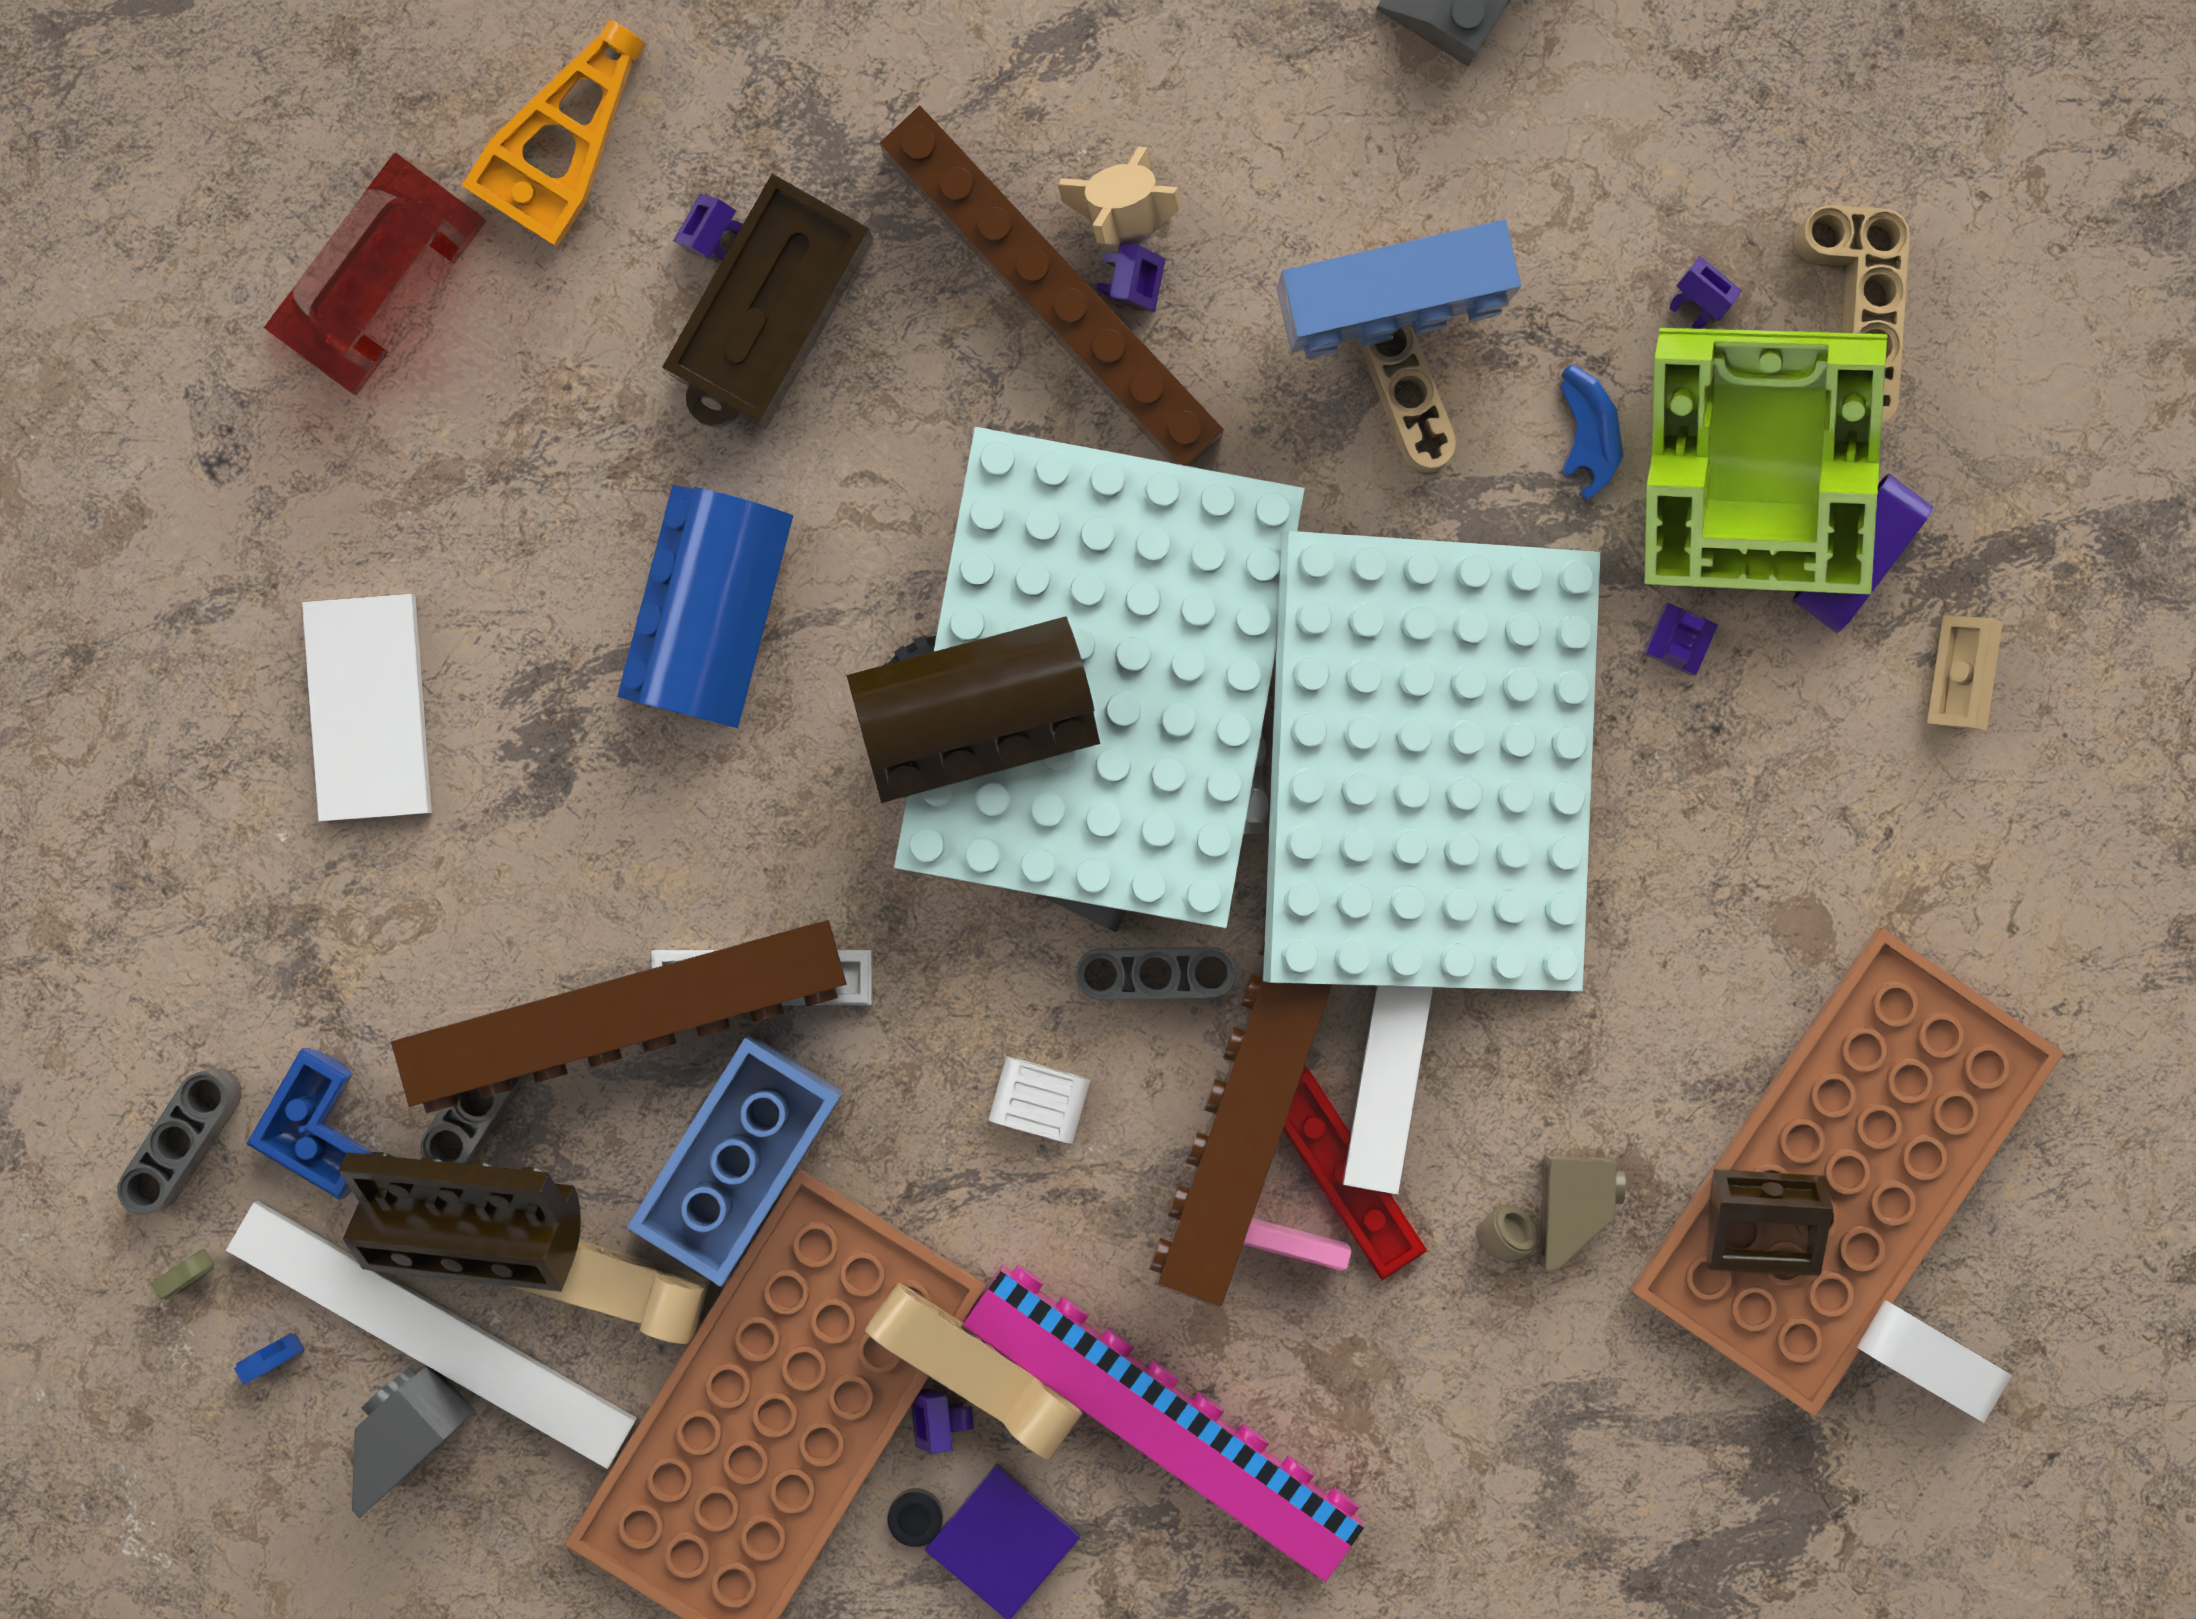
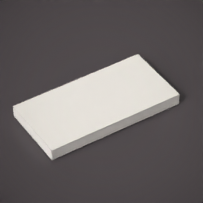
(366, 707)

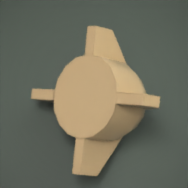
(1122, 201)

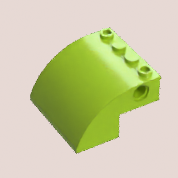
(1764, 460)

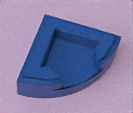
(268, 1358)

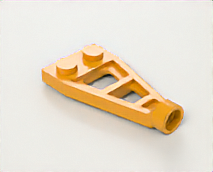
(524, 192)

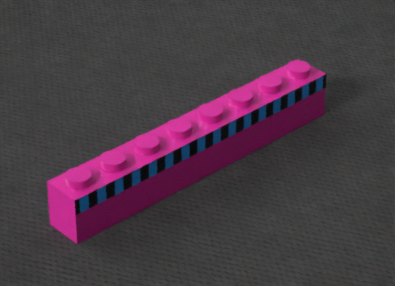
(1164, 1421)

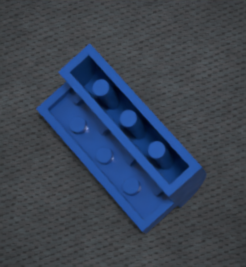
(705, 605)

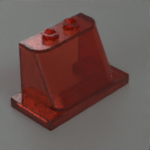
(364, 267)

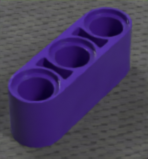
(1898, 519)

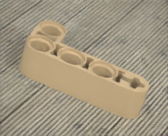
(1862, 265)
(1411, 367)
(636, 1290)
(973, 1370)

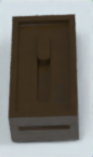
(766, 305)

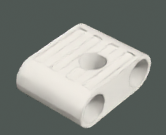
(1039, 1100)

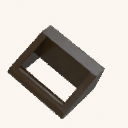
(1768, 1199)

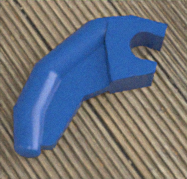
(1597, 432)

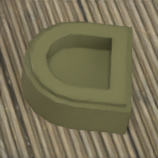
(183, 1275)

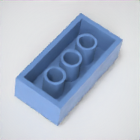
(1398, 288)
(735, 1159)

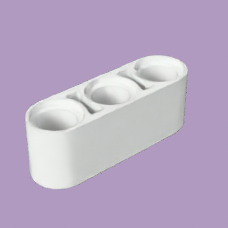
(1934, 1361)

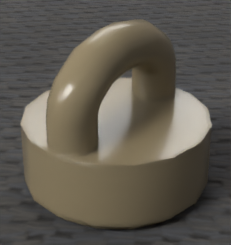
(1507, 1234)

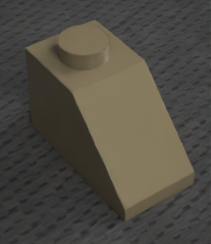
(1576, 1203)

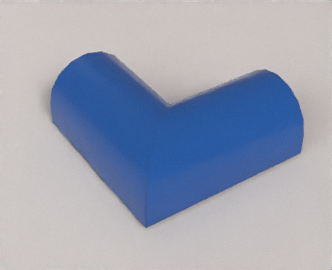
(295, 1126)

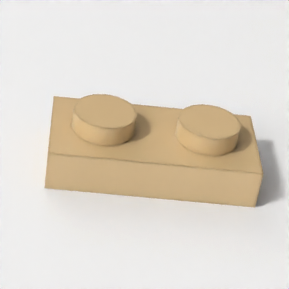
(1964, 672)

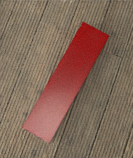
(1368, 1214)

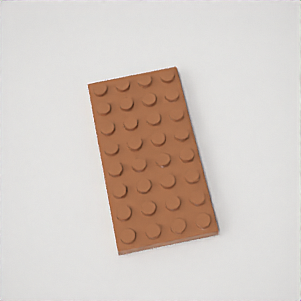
(1901, 1110)
(768, 1414)

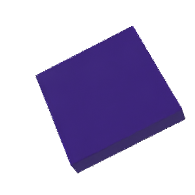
(1002, 1542)

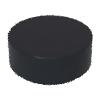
(915, 1517)

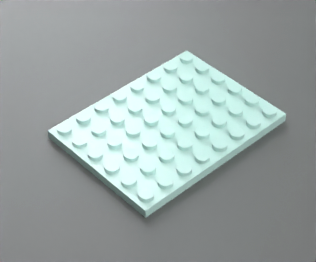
(1177, 634)
(1431, 763)

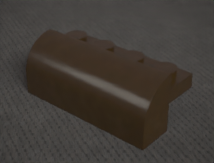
(974, 709)
(461, 1221)

